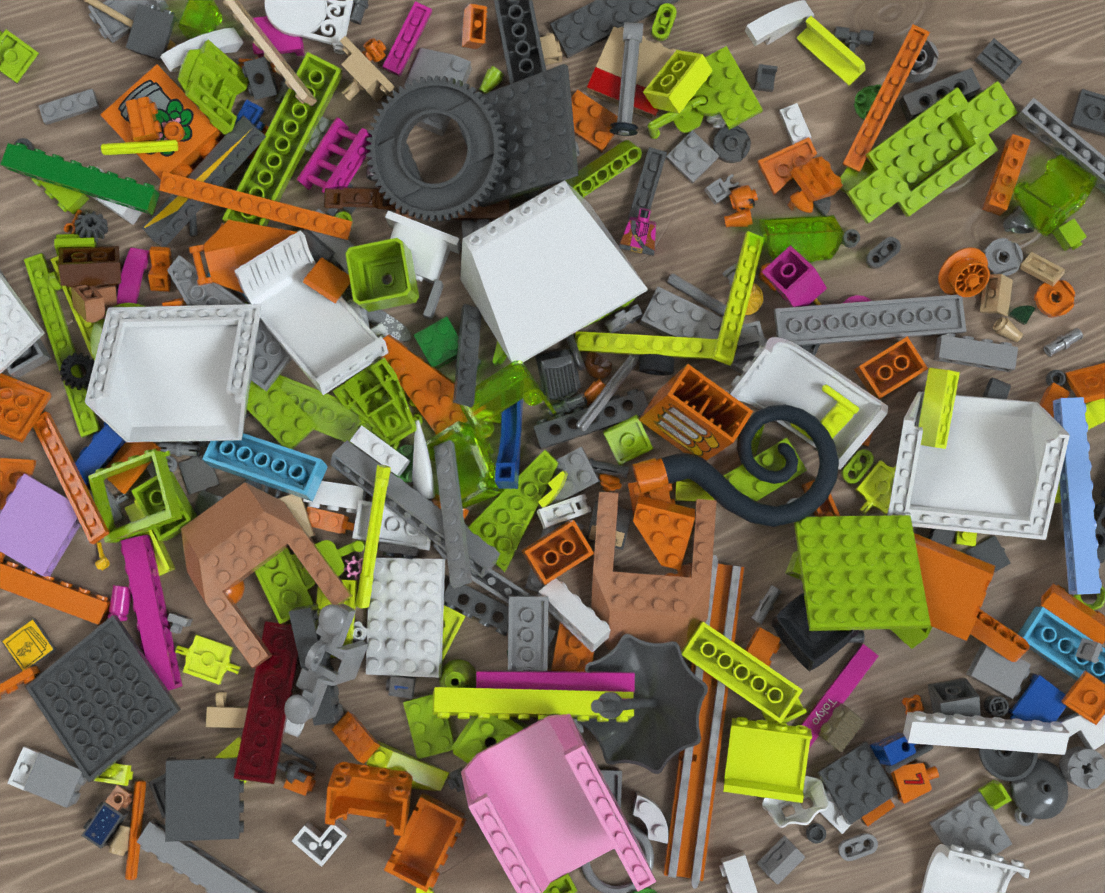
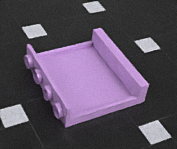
(36, 525)

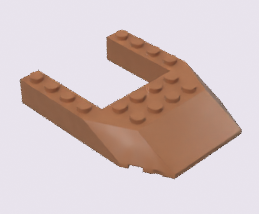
(237, 540)
(648, 604)

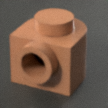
(119, 798)

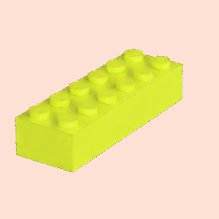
(741, 672)

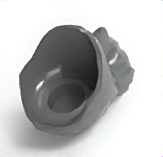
(1018, 222)

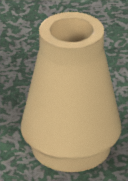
(1007, 329)
(120, 841)

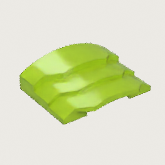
(212, 84)

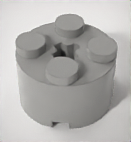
(926, 63)
(1093, 772)

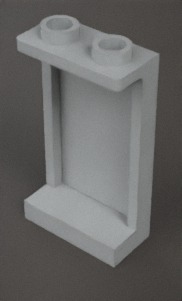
(113, 28)

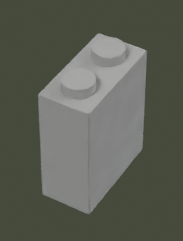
(998, 672)
(55, 779)

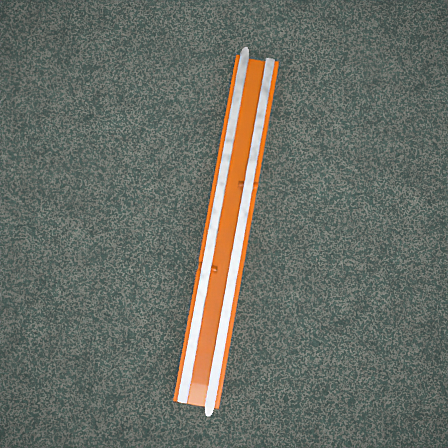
(699, 764)

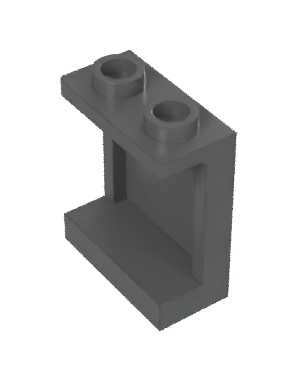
(151, 31)

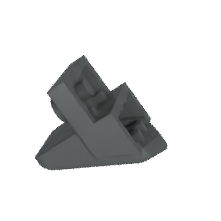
(558, 374)

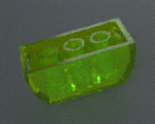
(811, 236)

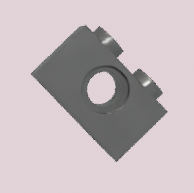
(256, 89)

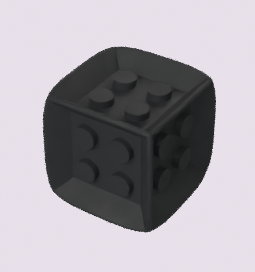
(807, 646)

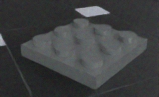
(857, 783)

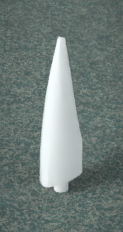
(422, 470)

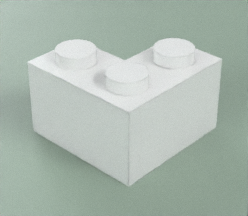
(320, 845)

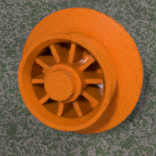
(964, 273)

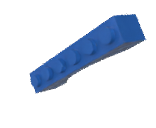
(509, 450)

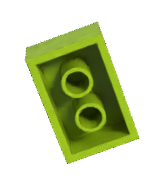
(151, 502)

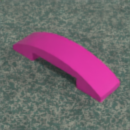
(132, 275)

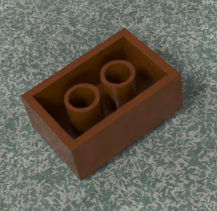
(89, 266)

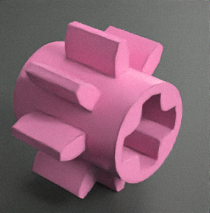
(349, 568)

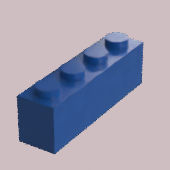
(99, 452)

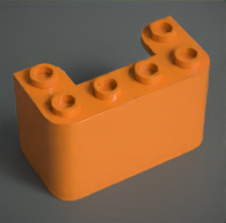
(369, 793)
(425, 842)

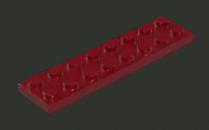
(265, 713)

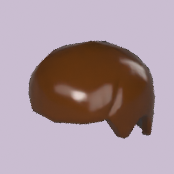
(597, 365)

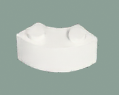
(652, 816)

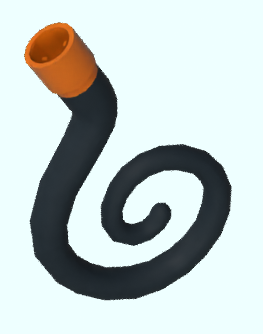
(656, 473)

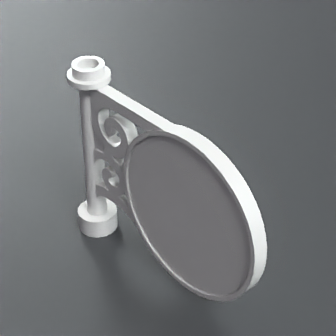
(305, 17)

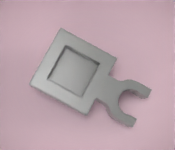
(720, 190)

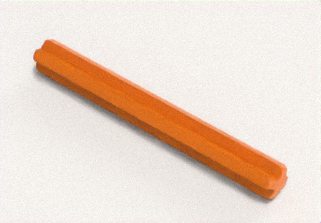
(135, 829)

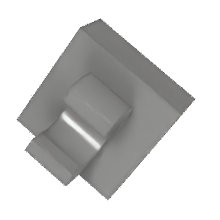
(178, 622)
(1089, 650)

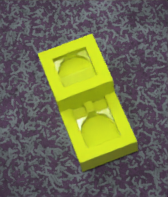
(556, 484)

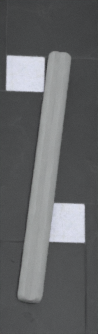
(608, 392)

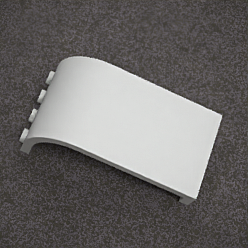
(319, 335)
(794, 377)
(965, 871)

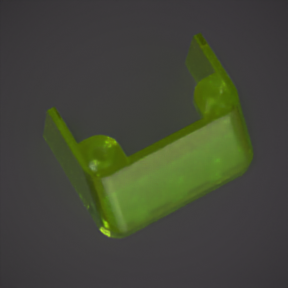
(498, 394)

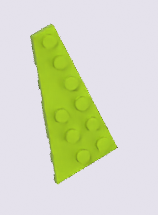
(511, 512)

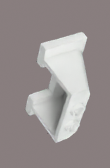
(427, 244)

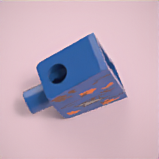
(893, 749)

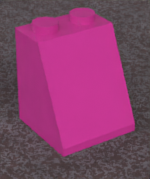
(794, 278)

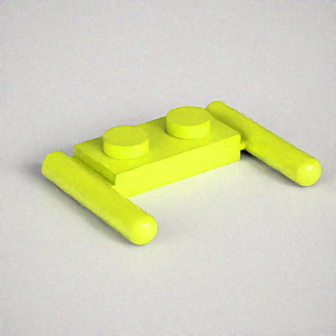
(837, 416)

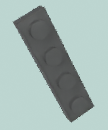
(648, 181)

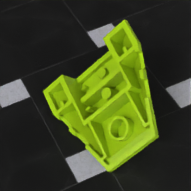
(378, 401)

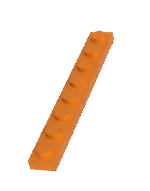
(886, 98)
(70, 478)

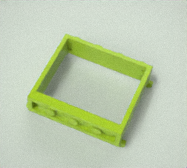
(147, 523)

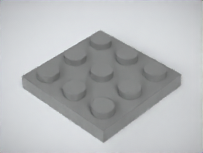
(971, 826)

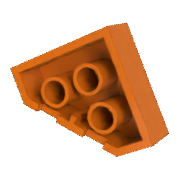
(664, 528)

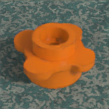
(909, 701)

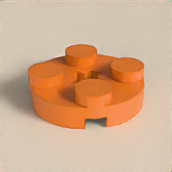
(1054, 309)

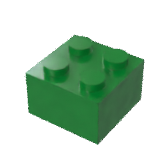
(439, 343)

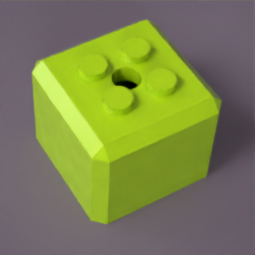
(370, 264)
(473, 736)

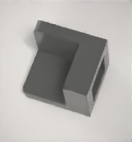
(765, 78)

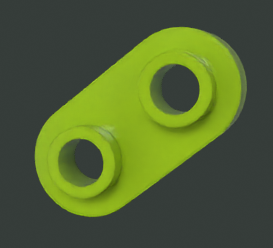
(663, 23)
(857, 467)

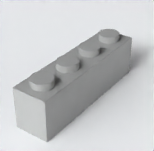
(976, 353)
(499, 585)

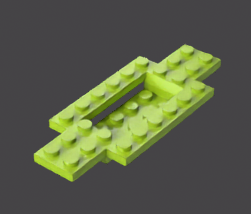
(926, 146)

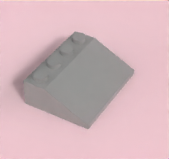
(438, 64)

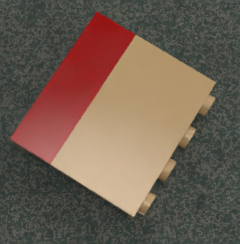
(607, 74)

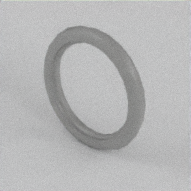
(628, 888)

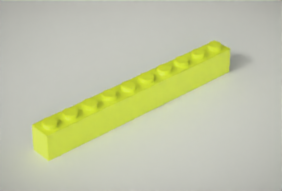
(520, 703)

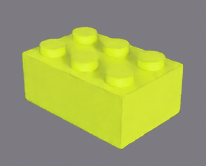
(678, 81)

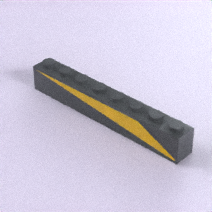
(213, 170)

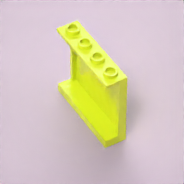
(767, 759)

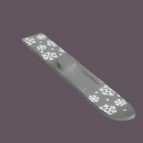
(393, 326)

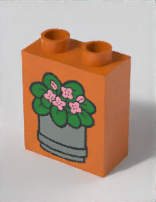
(172, 105)

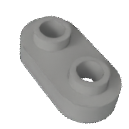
(857, 848)

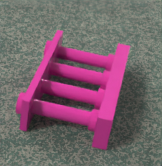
(348, 165)

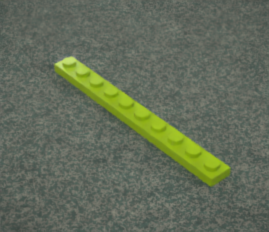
(60, 340)

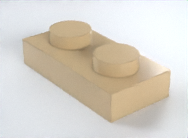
(1042, 269)

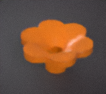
(609, 482)

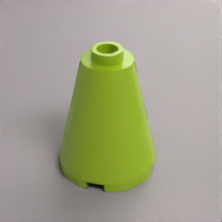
(462, 671)

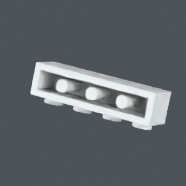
(575, 615)

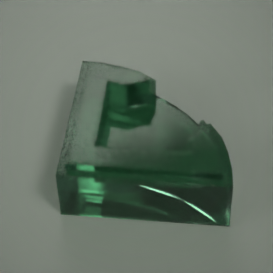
(1022, 313)

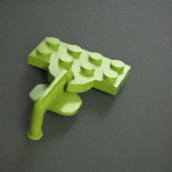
(726, 95)
(288, 581)

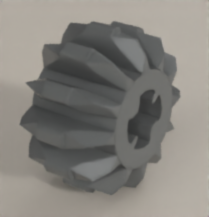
(91, 226)

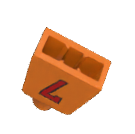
(913, 780)

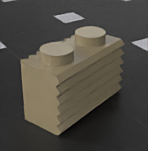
(841, 727)

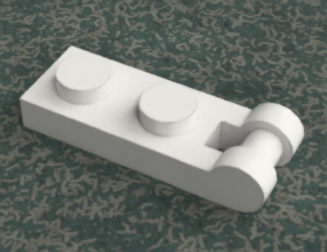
(563, 511)

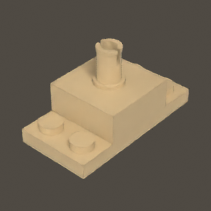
(364, 74)

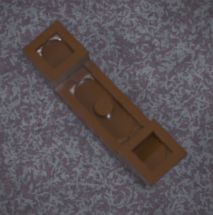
(356, 197)

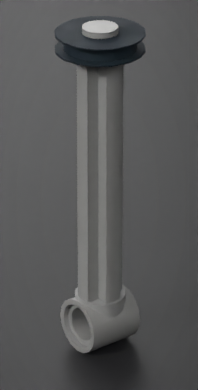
(632, 37)

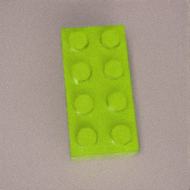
(770, 460)

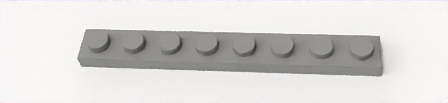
(452, 514)

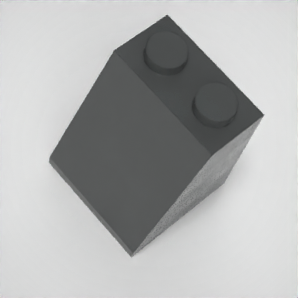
(954, 698)

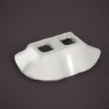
(813, 789)

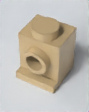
(551, 49)

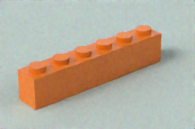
(54, 594)

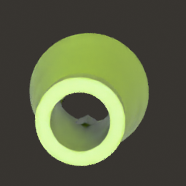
(491, 80)

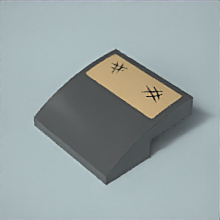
(623, 522)

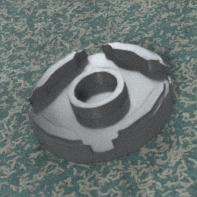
(731, 144)

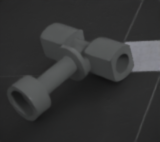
(853, 39)

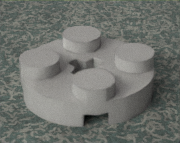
(1008, 248)
(624, 318)

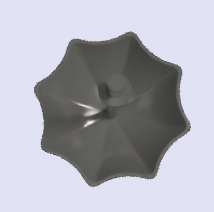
(663, 703)

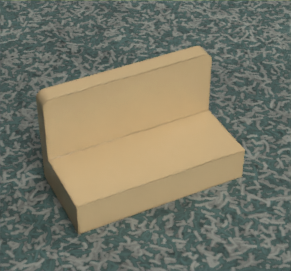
(996, 295)

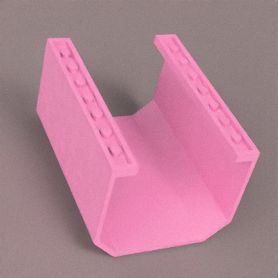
(548, 806)

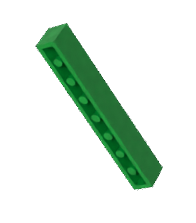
(79, 178)

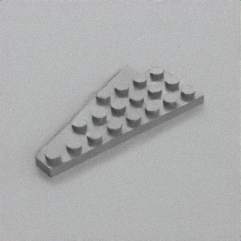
(269, 355)

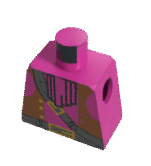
(640, 234)

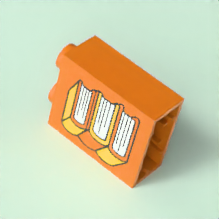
(695, 414)

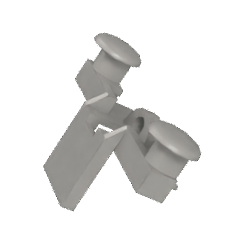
(333, 629)

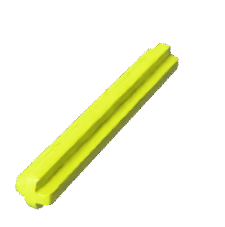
(139, 147)

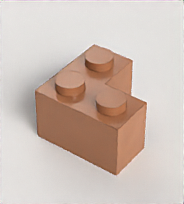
(93, 300)

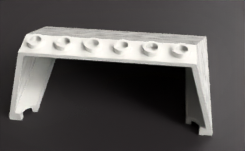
(545, 272)
(175, 371)
(990, 478)

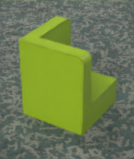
(994, 794)

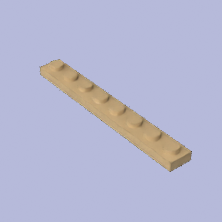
(271, 52)

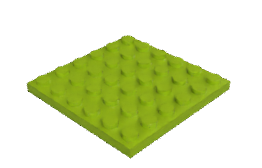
(861, 573)

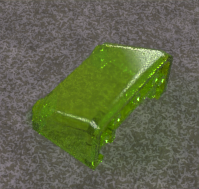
(1055, 194)
(473, 461)

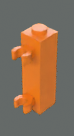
(1074, 613)

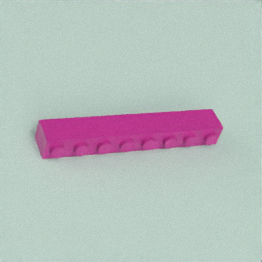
(151, 609)

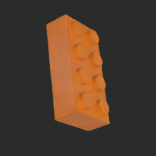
(356, 737)

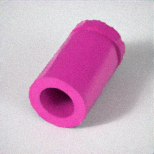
(120, 602)

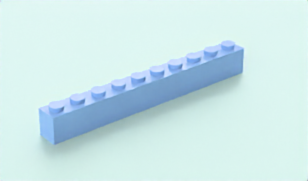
(1077, 500)

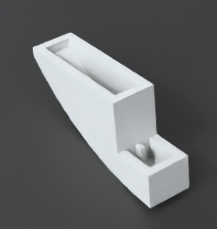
(778, 22)
(225, 39)
(1090, 734)

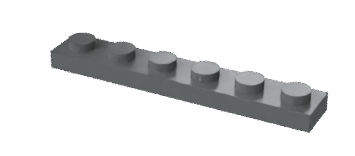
(467, 356)

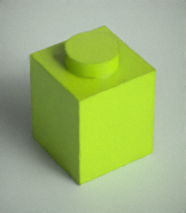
(1069, 235)

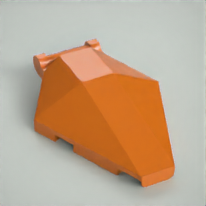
(232, 247)

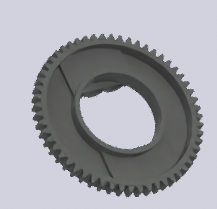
(398, 171)

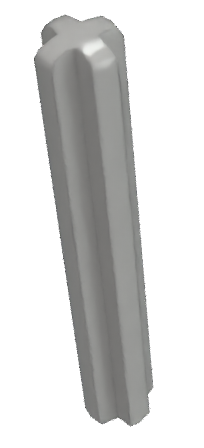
(696, 294)

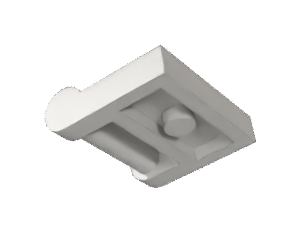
(749, 334)

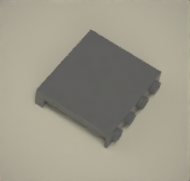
(202, 799)

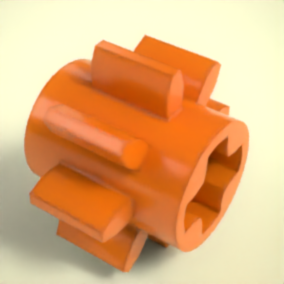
(374, 50)

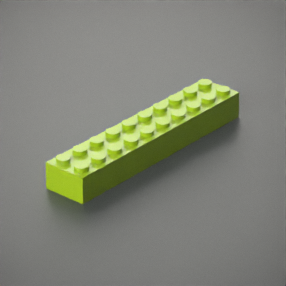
(287, 136)

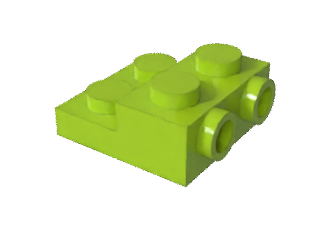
(15, 56)

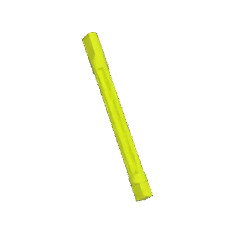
(366, 576)

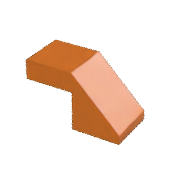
(158, 276)

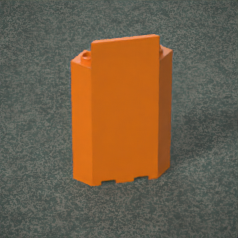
(952, 586)

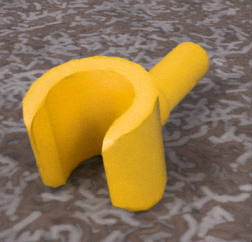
(103, 562)

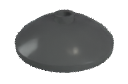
(1008, 766)
(1030, 793)

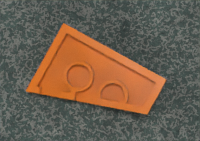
(778, 165)

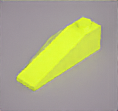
(424, 774)

